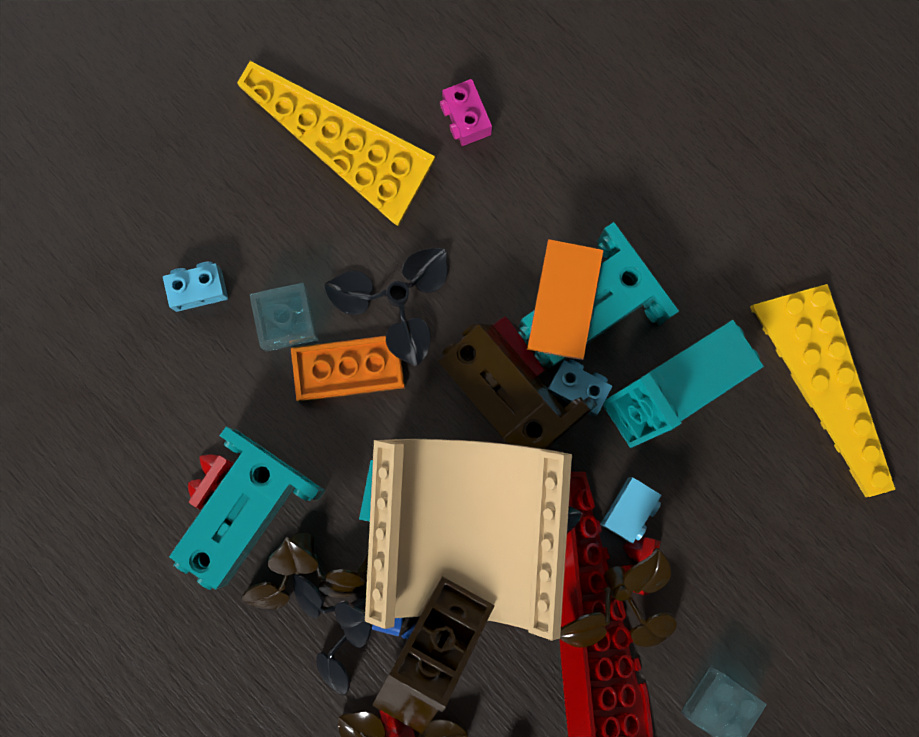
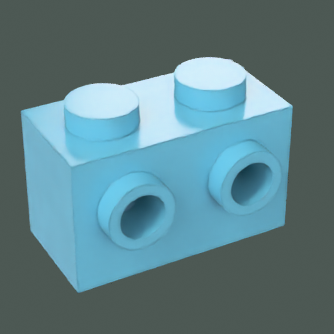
(195, 286)
(573, 382)
(631, 510)

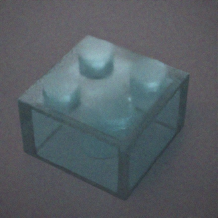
(283, 317)
(723, 706)

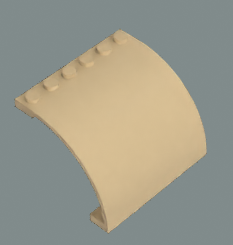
(470, 514)

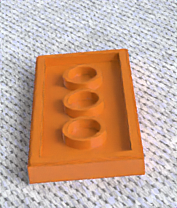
(565, 299)
(345, 368)

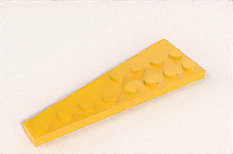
(365, 156)
(817, 354)

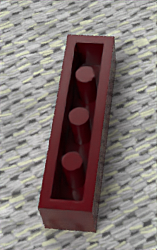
(510, 334)

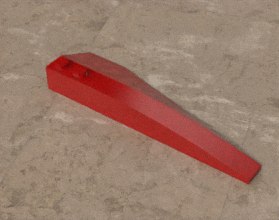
(600, 678)

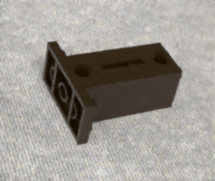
(509, 390)
(434, 655)

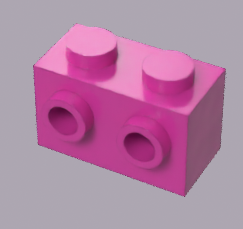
(466, 112)

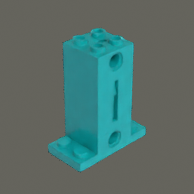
(613, 297)
(682, 385)
(238, 512)

